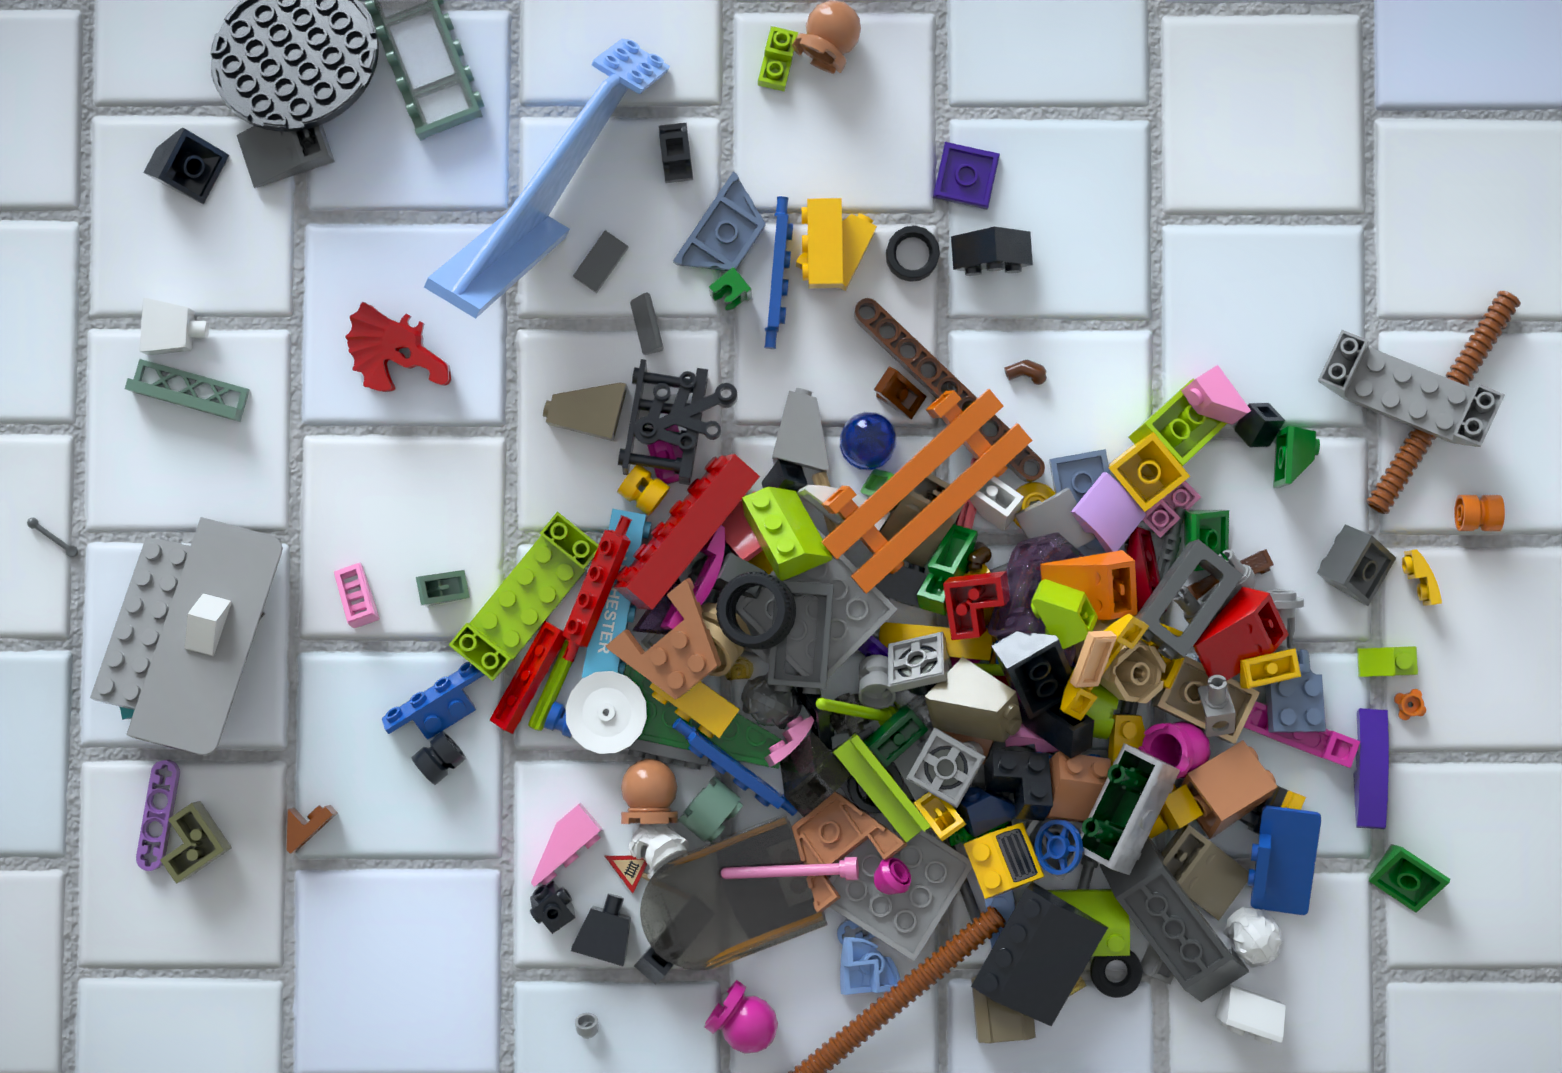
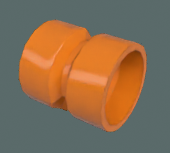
(1484, 513)

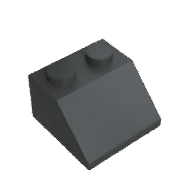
(1356, 564)

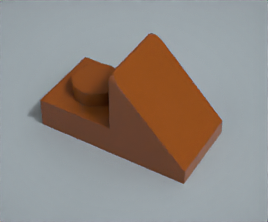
(301, 831)

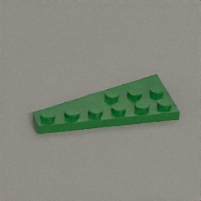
(741, 739)

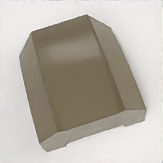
(998, 1022)

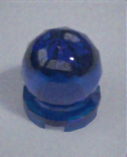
(867, 440)

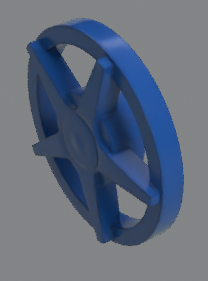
(1059, 847)

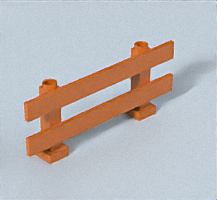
(961, 429)

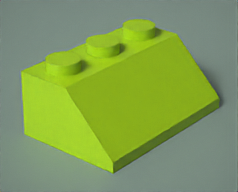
(784, 531)
(1106, 909)

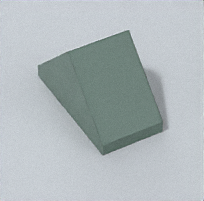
(442, 588)

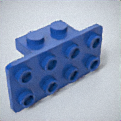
(1284, 860)

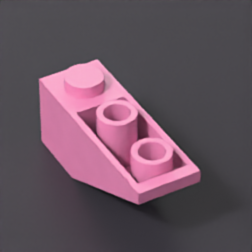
(568, 836)

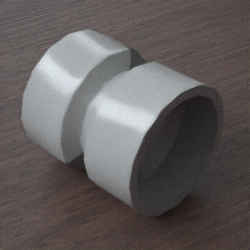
(874, 682)

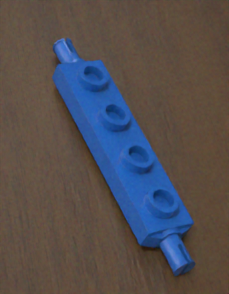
(781, 260)
(724, 762)

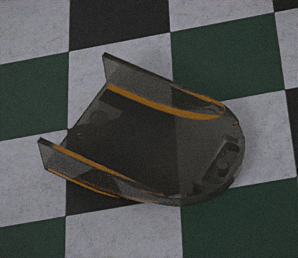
(711, 920)

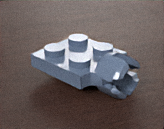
(1297, 702)

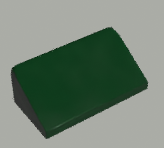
(895, 735)

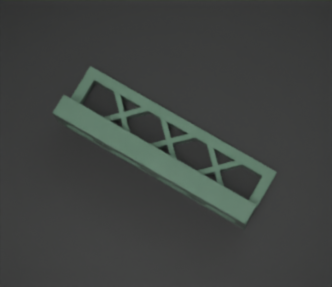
(182, 399)

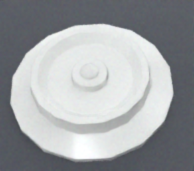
(606, 712)

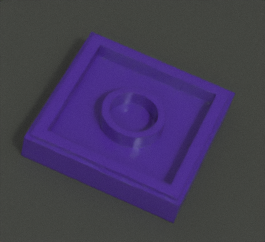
(966, 175)

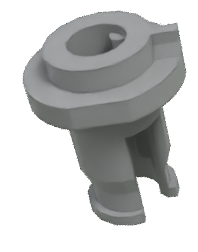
(1286, 602)

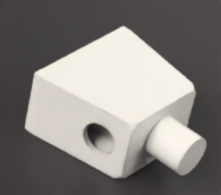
(169, 328)

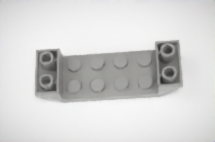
(1409, 392)

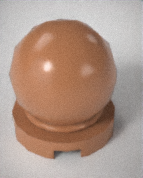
(831, 32)
(649, 791)

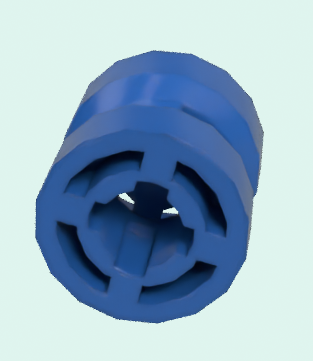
(557, 719)

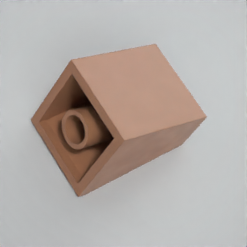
(1229, 787)

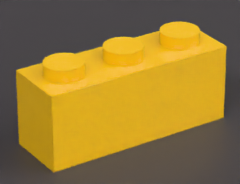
(823, 243)
(703, 706)

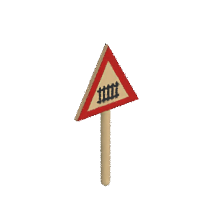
(629, 869)

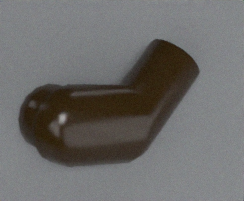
(980, 555)

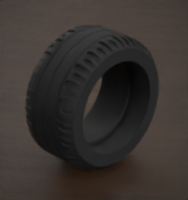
(727, 610)

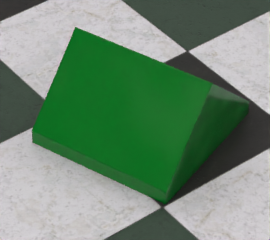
(1210, 528)
(1407, 878)

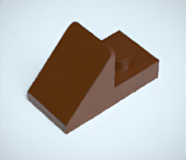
(899, 393)

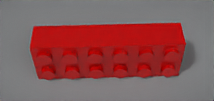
(685, 531)

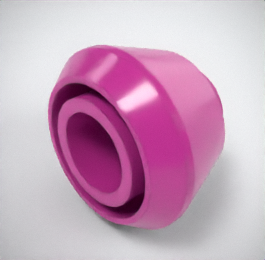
(892, 877)

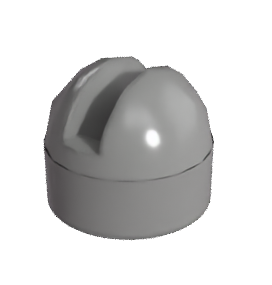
(587, 1025)

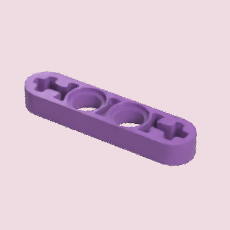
(152, 814)

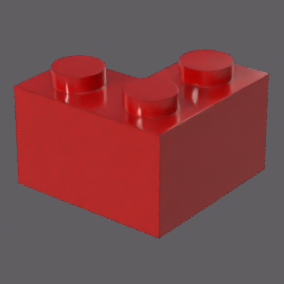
(967, 598)

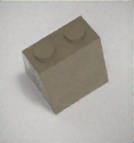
(974, 704)

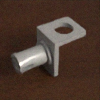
(1217, 706)

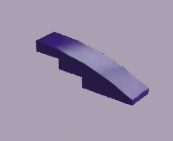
(1371, 769)

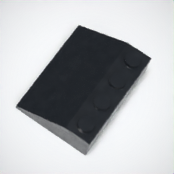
(1039, 955)

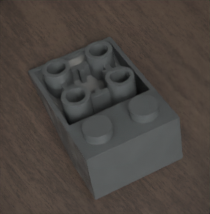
(281, 154)

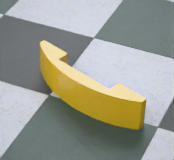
(970, 648)
(1080, 699)

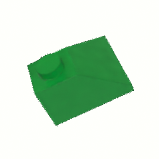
(1293, 454)

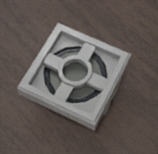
(916, 665)
(946, 767)

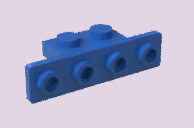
(437, 706)

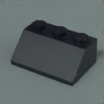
(1034, 669)

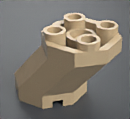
(1133, 672)

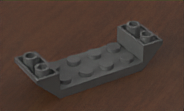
(1174, 925)

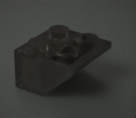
(811, 774)

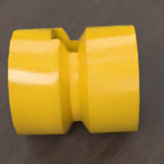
(650, 497)

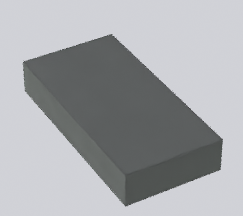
(600, 261)

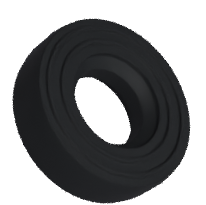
(1116, 989)

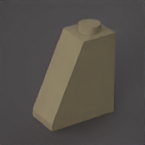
(588, 410)

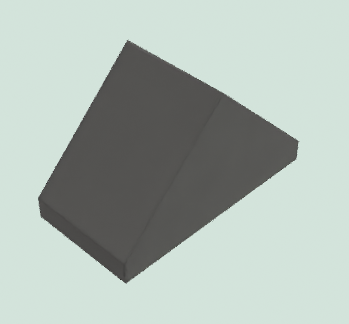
(732, 567)

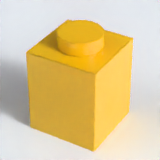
(1180, 808)

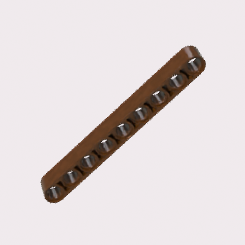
(943, 376)

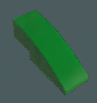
(947, 562)

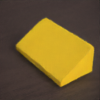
(1269, 669)

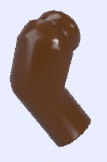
(1028, 368)

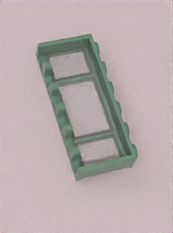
(426, 63)

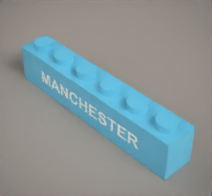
(617, 609)

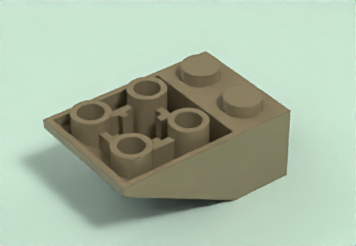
(912, 506)
(1204, 871)

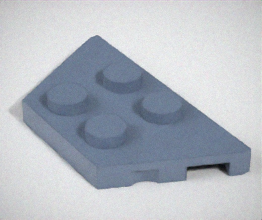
(724, 230)

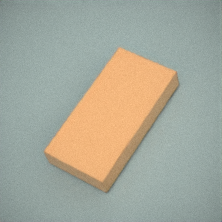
(1093, 659)

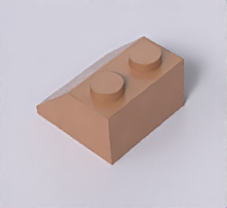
(1076, 785)

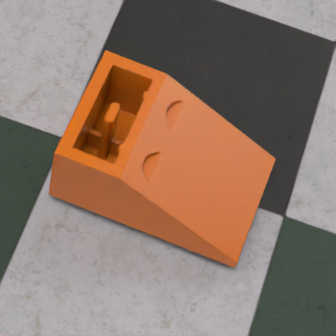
(1104, 578)

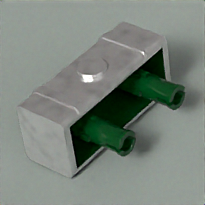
(1127, 808)

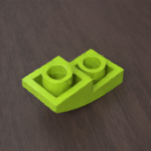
(777, 59)

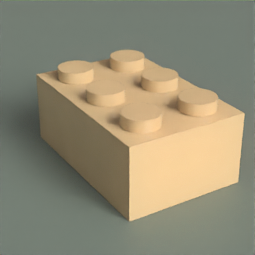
(1186, 705)

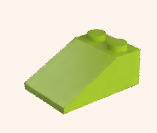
(1179, 427)

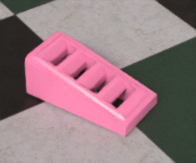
(362, 618)

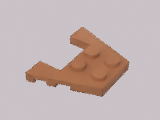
(681, 655)
(833, 833)

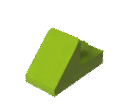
(1387, 661)

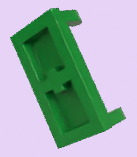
(733, 288)

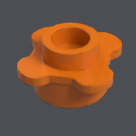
(1417, 708)

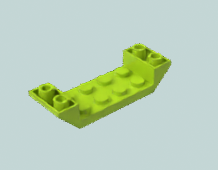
(526, 597)

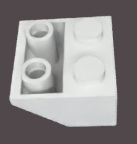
(1251, 1012)

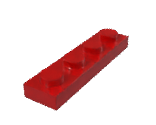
(528, 677)

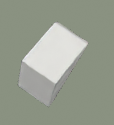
(206, 624)

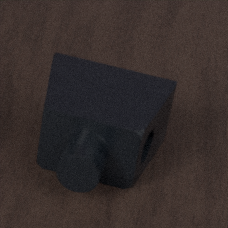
(605, 932)

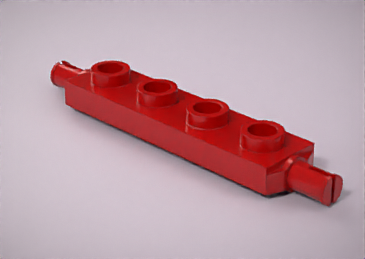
(596, 588)

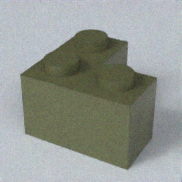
(201, 842)

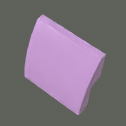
(1108, 512)

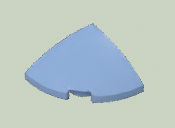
(865, 968)

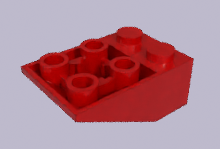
(1241, 631)

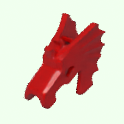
(377, 340)

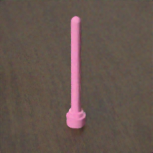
(845, 868)

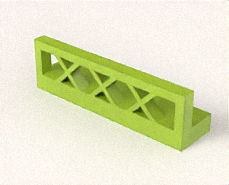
(881, 788)

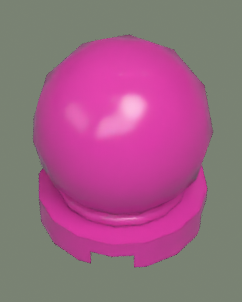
(1178, 745)
(746, 1021)

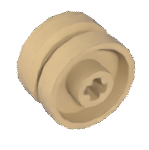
(727, 650)

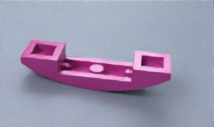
(706, 579)
(1326, 745)

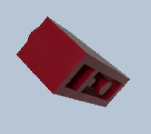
(1147, 574)

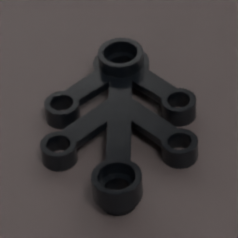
(681, 414)

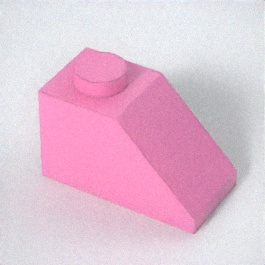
(1216, 397)

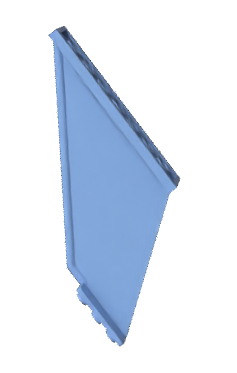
(526, 232)

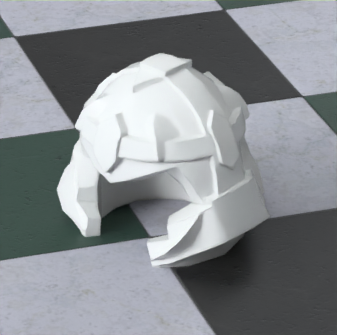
(657, 845)
(1254, 936)

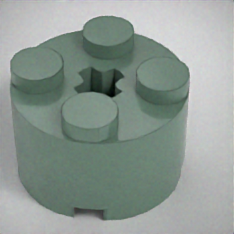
(710, 809)

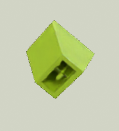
(1064, 612)

